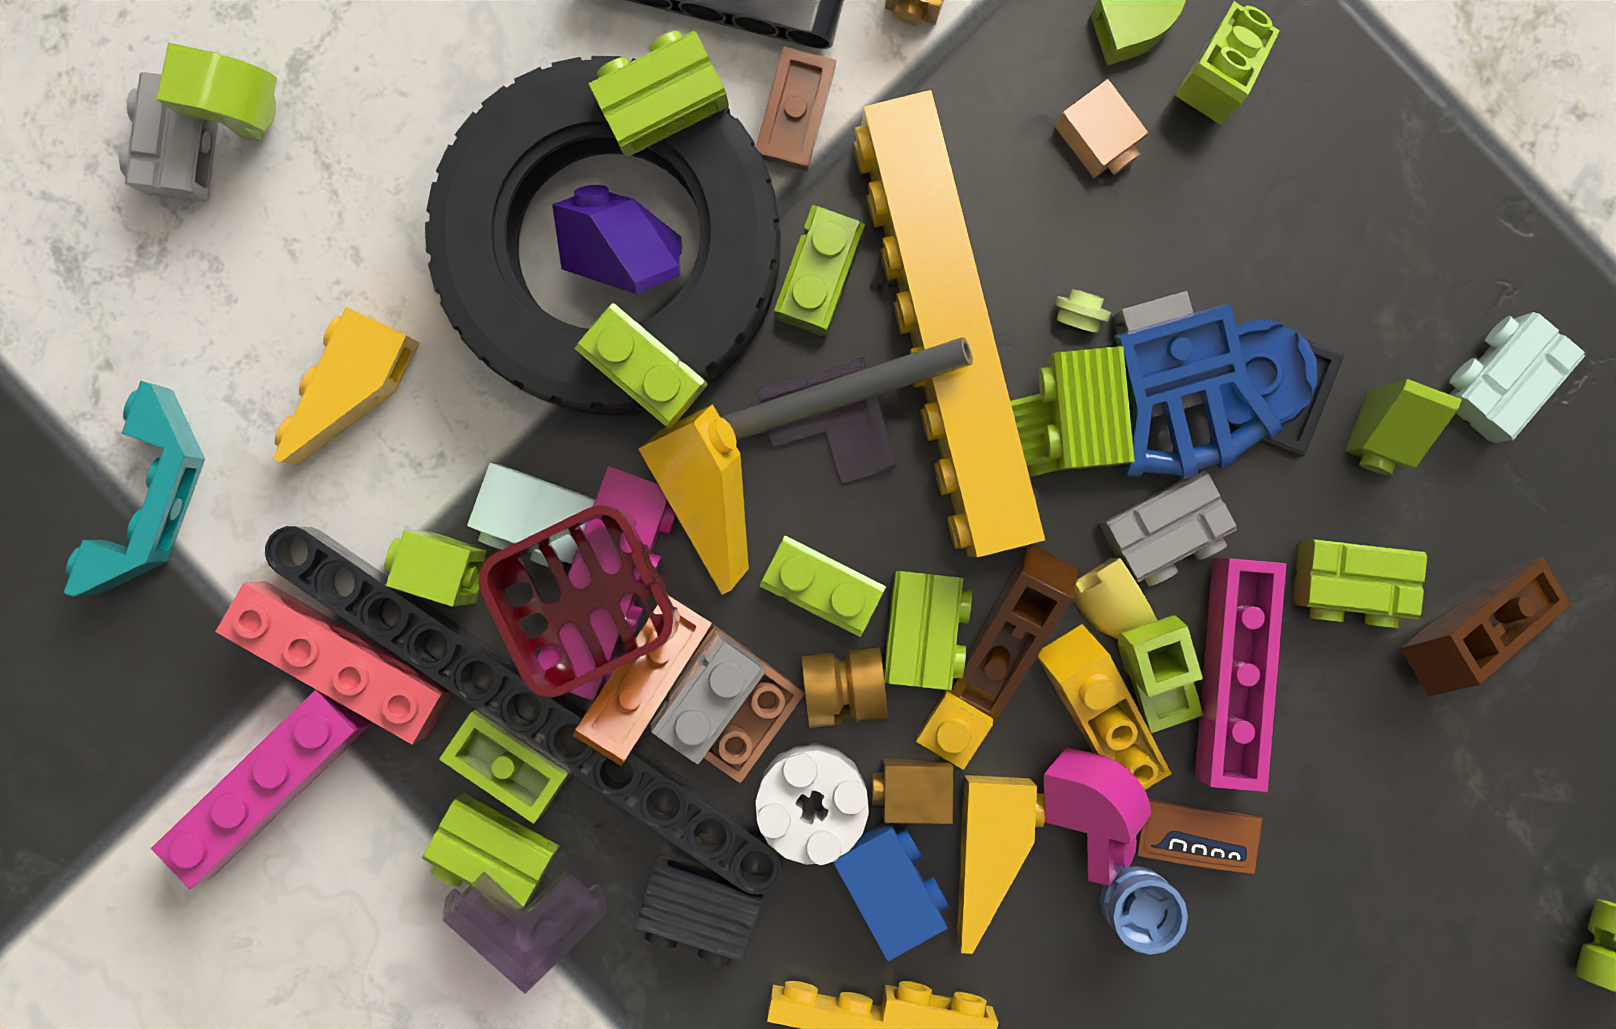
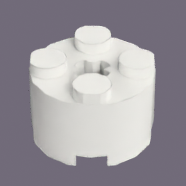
(820, 835)

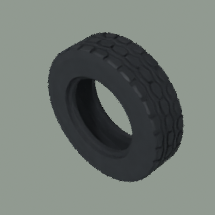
(501, 164)

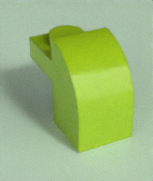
(1132, 26)
(218, 90)
(1162, 671)

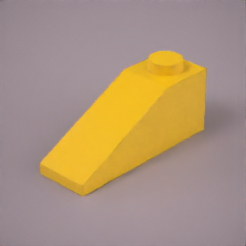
(703, 483)
(995, 841)

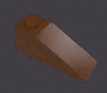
(1016, 630)
(1485, 630)

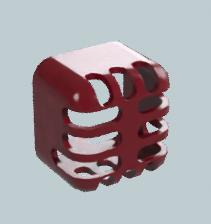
(575, 604)

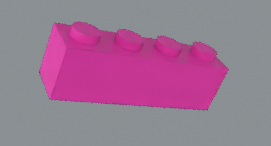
(653, 516)
(1240, 674)
(259, 788)

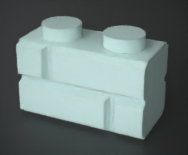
(1513, 376)

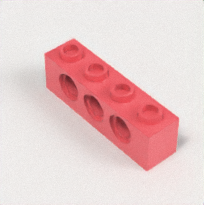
(334, 660)

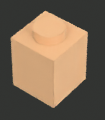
(1102, 130)

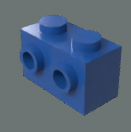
(891, 891)

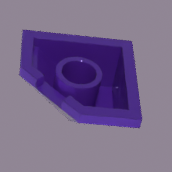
(615, 240)

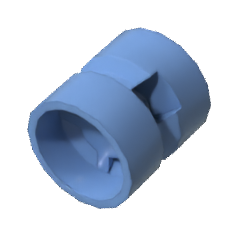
(1144, 910)

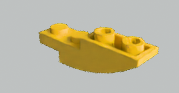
(901, 1008)

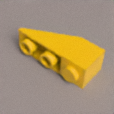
(353, 376)
(1102, 704)

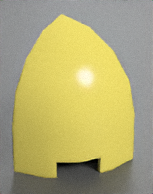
(1112, 599)

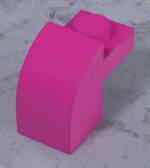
(1099, 799)

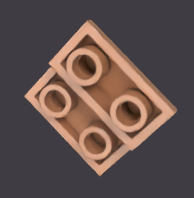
(755, 720)

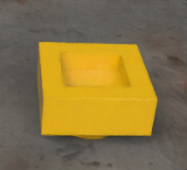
(954, 730)

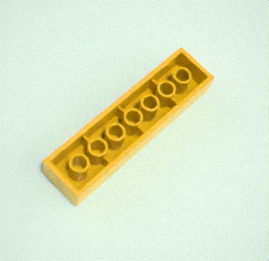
(939, 302)

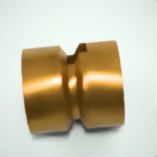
(844, 687)

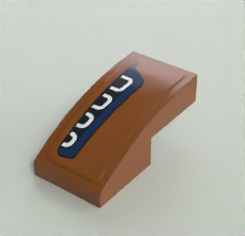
(1201, 837)

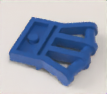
(1182, 359)

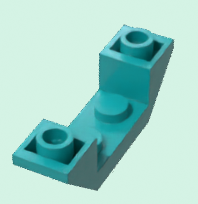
(158, 419)

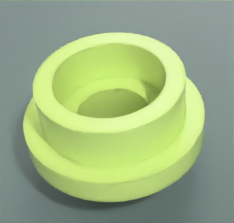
(1082, 311)

